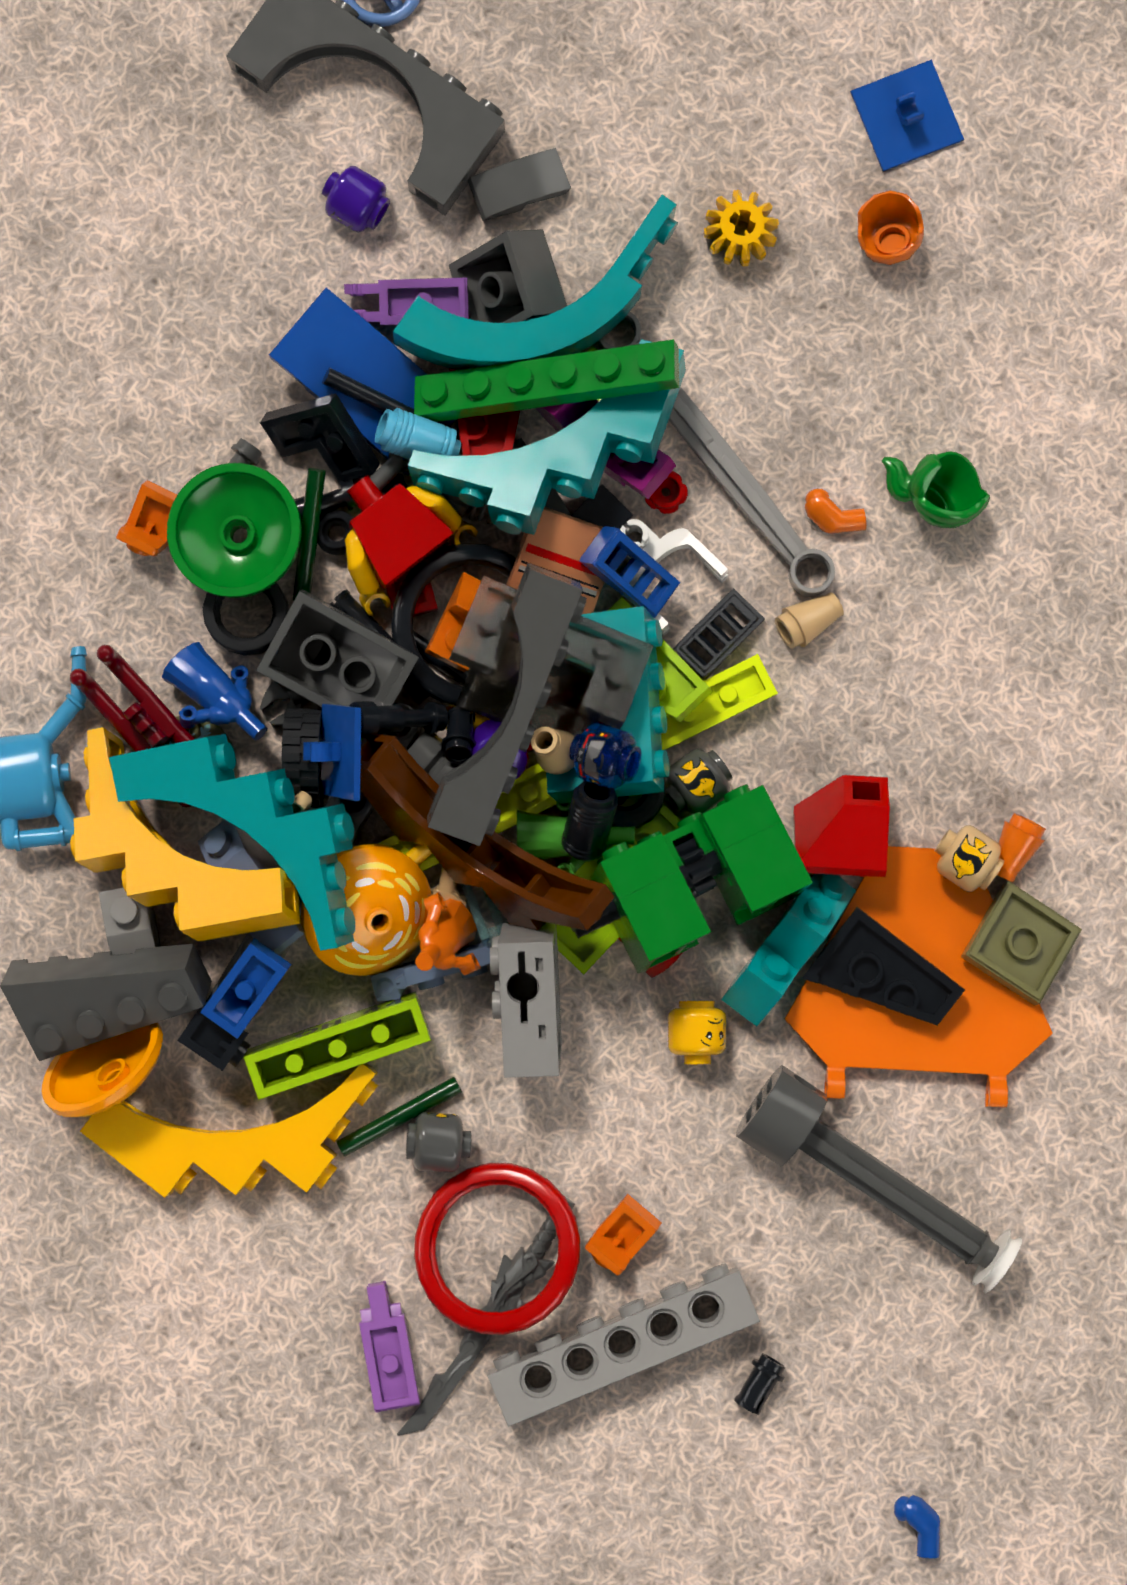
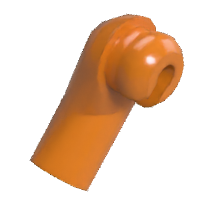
(830, 517)

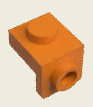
(148, 520)
(622, 1235)

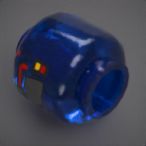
(605, 755)

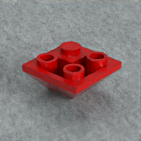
(845, 827)

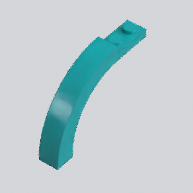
(474, 344)

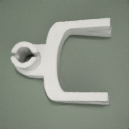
(669, 543)

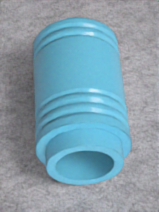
(403, 432)

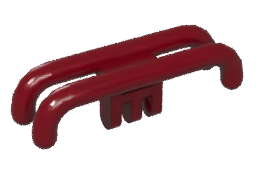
(142, 724)

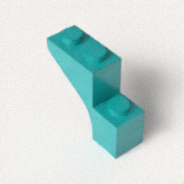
(788, 947)

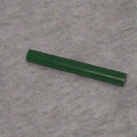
(310, 530)
(399, 1116)

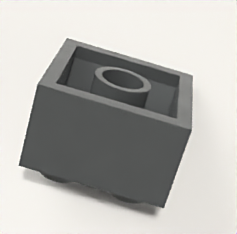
(511, 278)

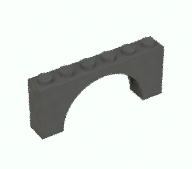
(455, 125)

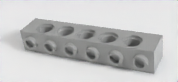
(522, 1401)

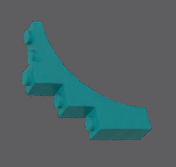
(571, 461)
(261, 805)

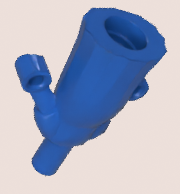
(209, 686)

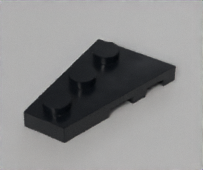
(883, 969)

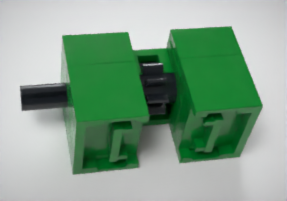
(731, 847)

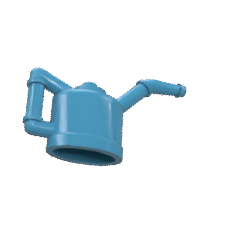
(35, 776)

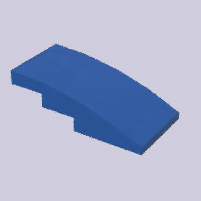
(341, 339)

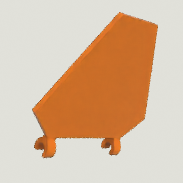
(983, 1031)

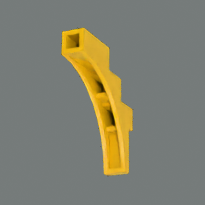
(209, 898)
(165, 1152)

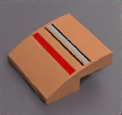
(558, 548)

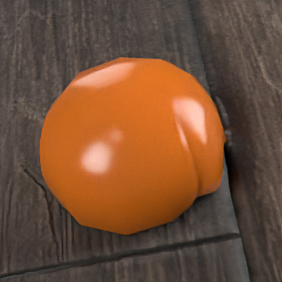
(890, 227)

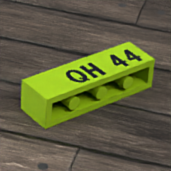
(337, 1045)

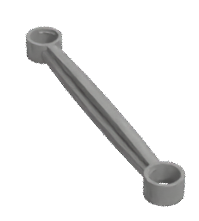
(739, 482)

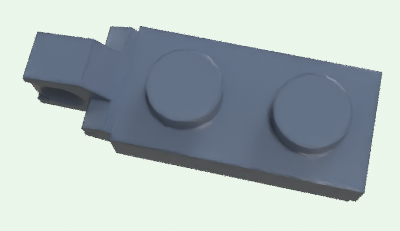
(393, 982)

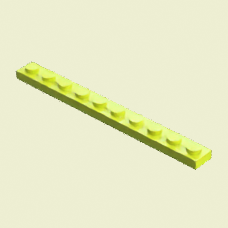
(732, 693)

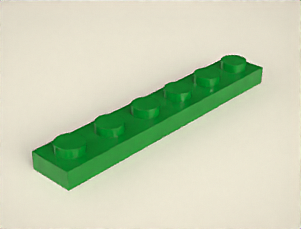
(548, 381)

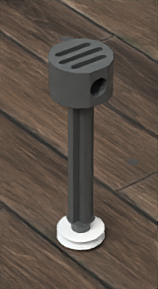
(787, 1119)

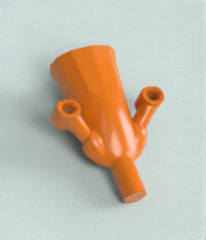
(444, 933)

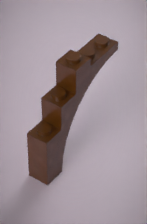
(516, 881)

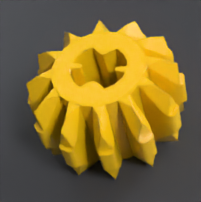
(758, 226)

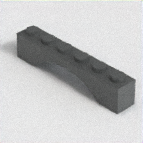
(471, 791)

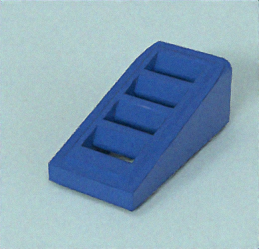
(599, 551)

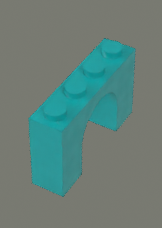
(645, 717)

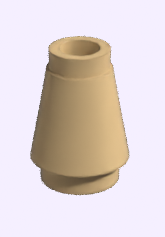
(808, 619)
(553, 749)

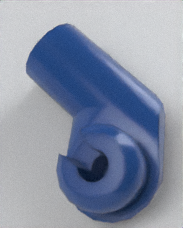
(924, 1521)

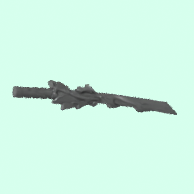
(505, 1296)

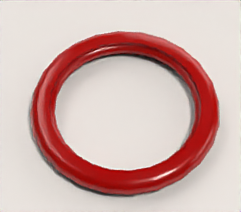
(568, 1249)

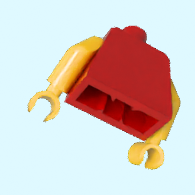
(395, 535)

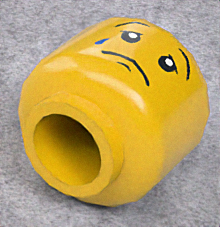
(697, 1031)

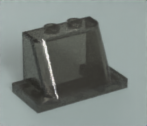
(588, 687)

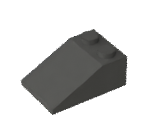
(334, 656)

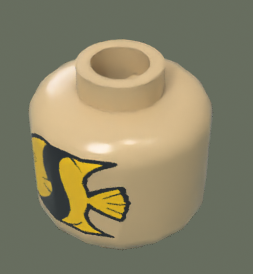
(969, 858)

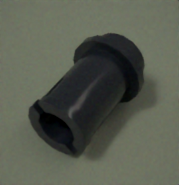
(459, 738)
(760, 1383)

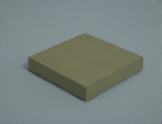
(1021, 943)

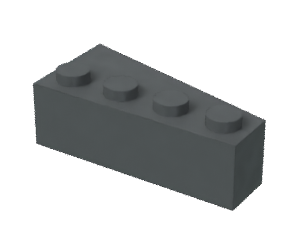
(94, 998)

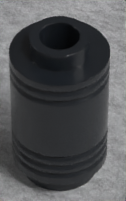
(589, 821)

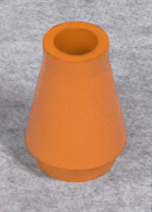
(1018, 843)

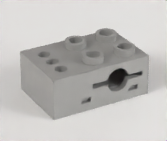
(527, 999)

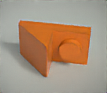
(452, 621)

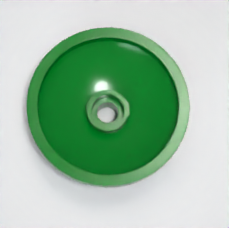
(211, 512)

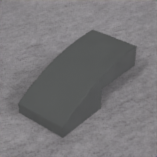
(519, 183)

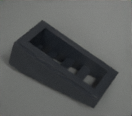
(695, 662)

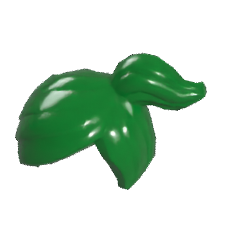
(940, 480)

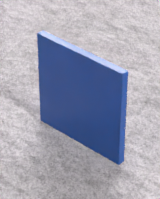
(907, 115)
(338, 751)

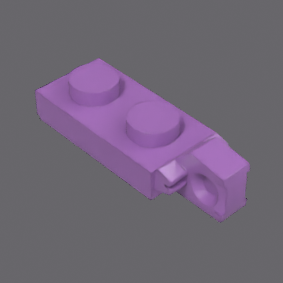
(387, 1351)

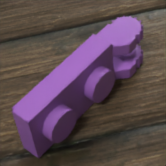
(399, 294)

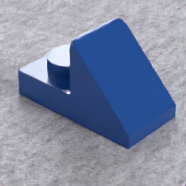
(245, 988)

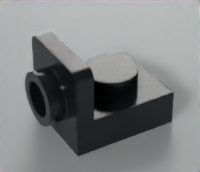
(213, 1042)

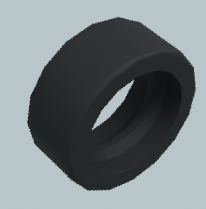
(245, 646)

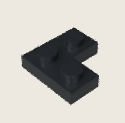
(325, 427)

